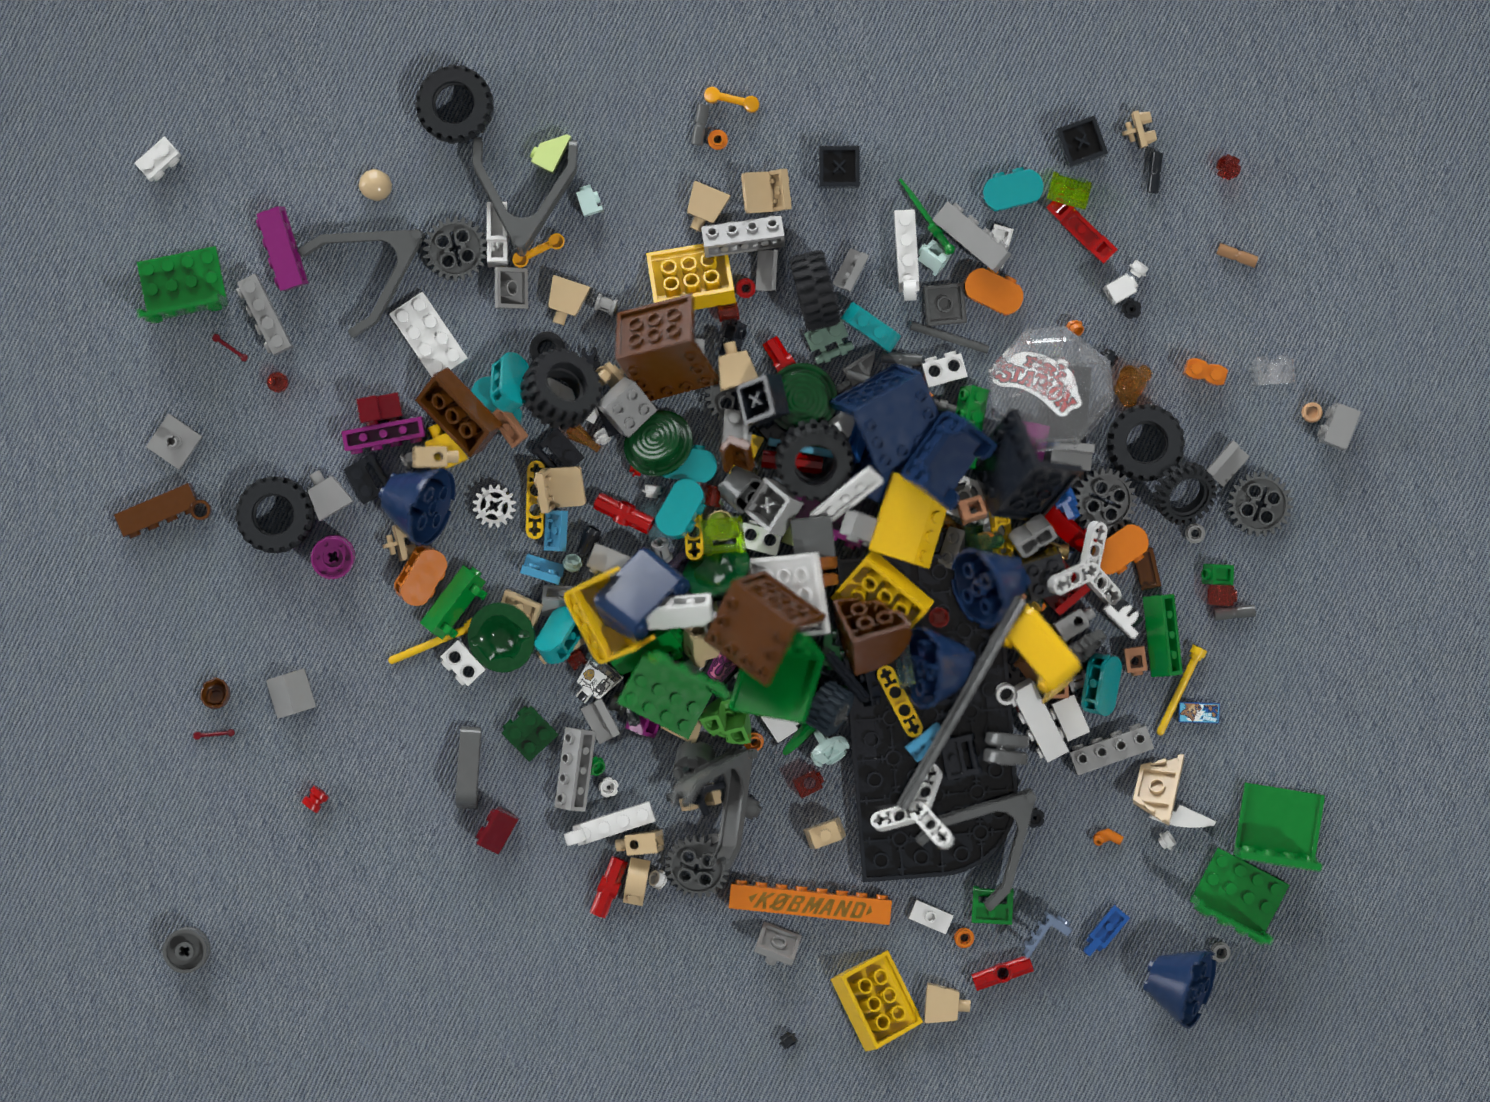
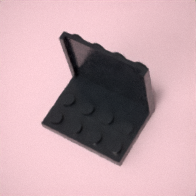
(1014, 477)

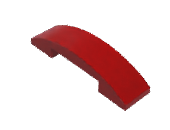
(1082, 231)
(1067, 529)

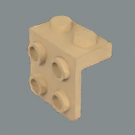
(766, 191)
(559, 488)

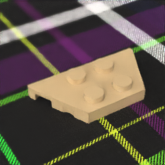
(1158, 787)

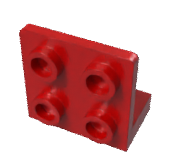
(1062, 602)

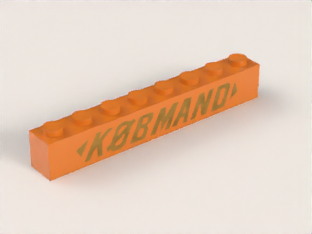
(810, 903)

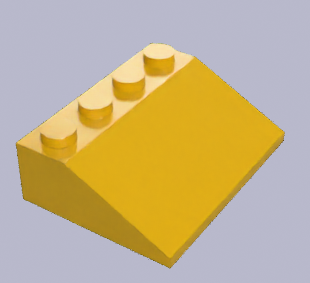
(688, 271)
(907, 524)
(883, 582)
(876, 1001)

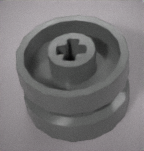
(1006, 748)
(175, 954)

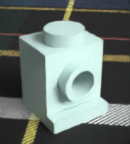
(588, 201)
(933, 256)

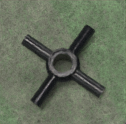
(699, 798)

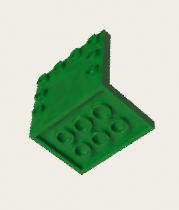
(182, 284)
(791, 688)
(668, 692)
(1279, 826)
(1239, 895)

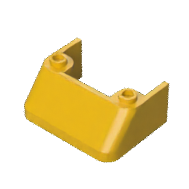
(601, 640)
(1043, 652)

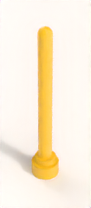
(427, 645)
(1196, 655)

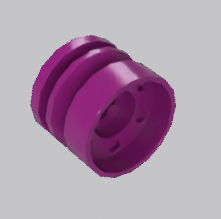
(321, 558)

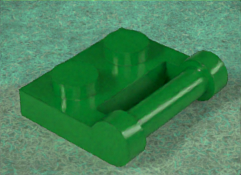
(999, 915)

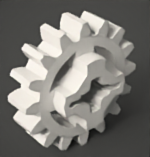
(489, 498)

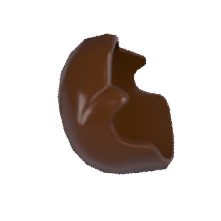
(215, 693)

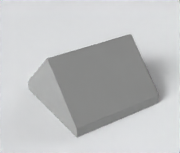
(511, 288)
(291, 693)

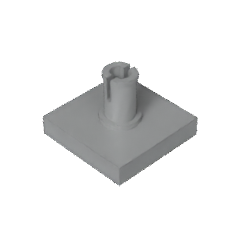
(174, 441)
(777, 944)

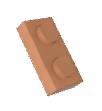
(511, 428)

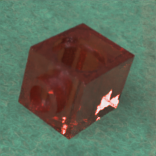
(1221, 595)
(799, 783)

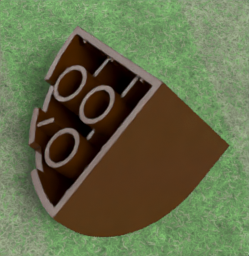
(870, 633)

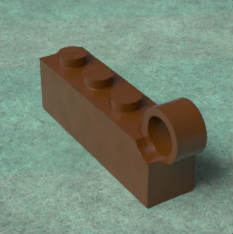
(158, 509)

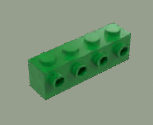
(972, 406)
(1162, 635)

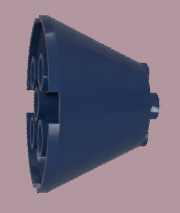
(419, 503)
(987, 584)
(938, 667)
(1182, 983)

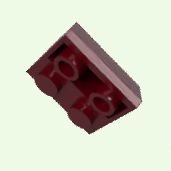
(497, 830)

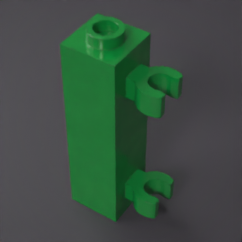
(453, 602)
(664, 642)

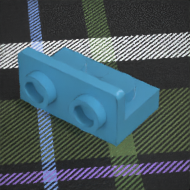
(555, 530)
(543, 569)
(920, 744)

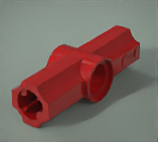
(778, 354)
(804, 463)
(624, 513)
(608, 887)
(988, 977)

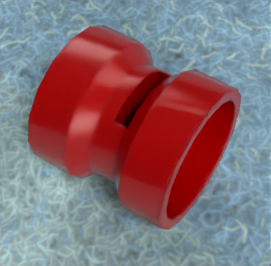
(316, 798)

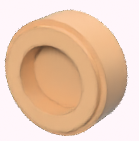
(1312, 412)

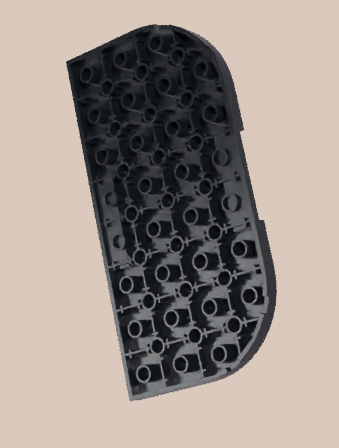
(886, 767)

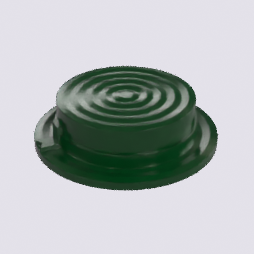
(807, 394)
(659, 444)
(716, 573)
(501, 637)

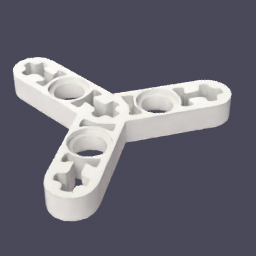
(1090, 564)
(925, 816)

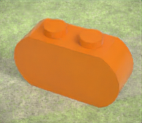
(994, 291)
(1122, 548)
(420, 575)

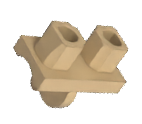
(1139, 120)
(610, 374)
(403, 551)

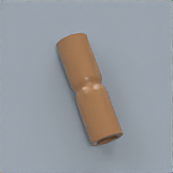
(1234, 254)

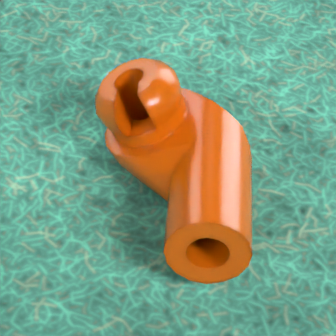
(1107, 835)

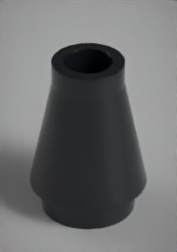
(589, 537)

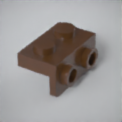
(736, 452)

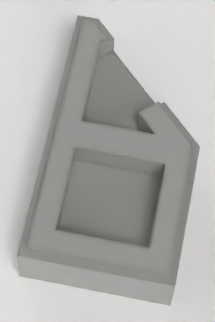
(861, 366)

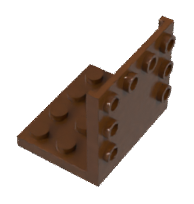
(660, 349)
(759, 624)

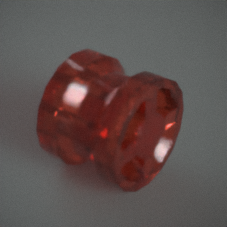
(280, 384)
(938, 620)
(576, 659)

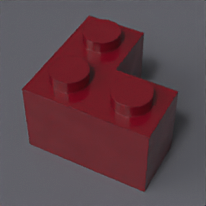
(380, 408)

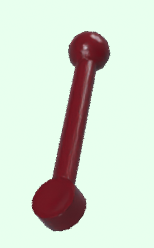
(216, 338)
(197, 735)

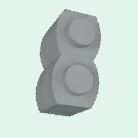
(1032, 535)

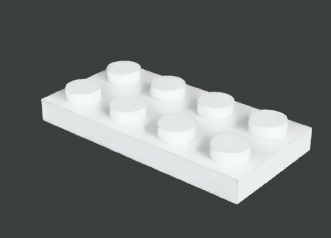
(428, 335)

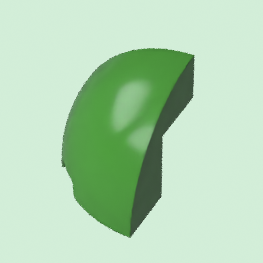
(725, 723)

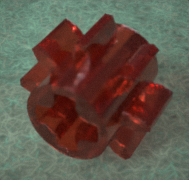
(1228, 167)

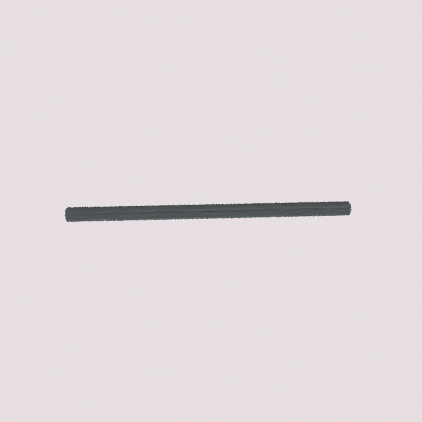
(961, 702)

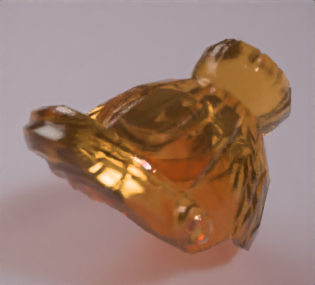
(1131, 383)

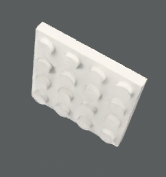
(803, 576)

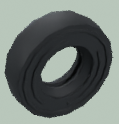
(534, 348)

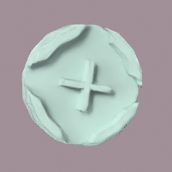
(829, 749)

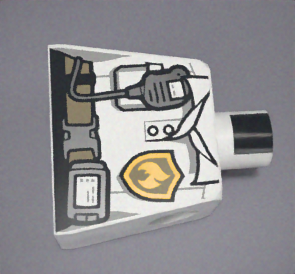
(597, 680)

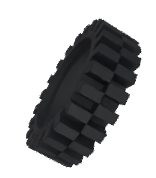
(1172, 479)

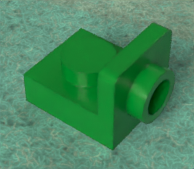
(1217, 574)

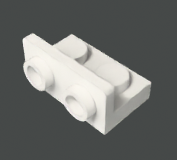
(158, 159)

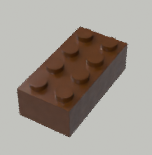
(458, 412)

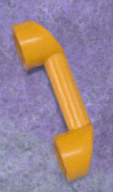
(713, 95)
(555, 241)

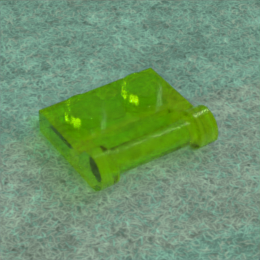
(1062, 191)
(723, 529)

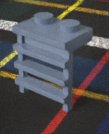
(1058, 922)

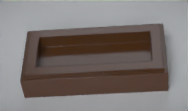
(1148, 571)

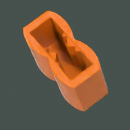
(1199, 369)

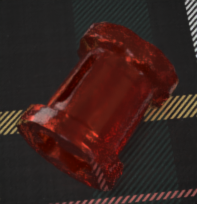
(728, 312)
(713, 496)

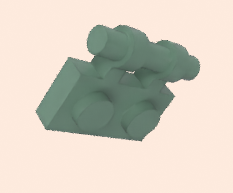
(820, 338)

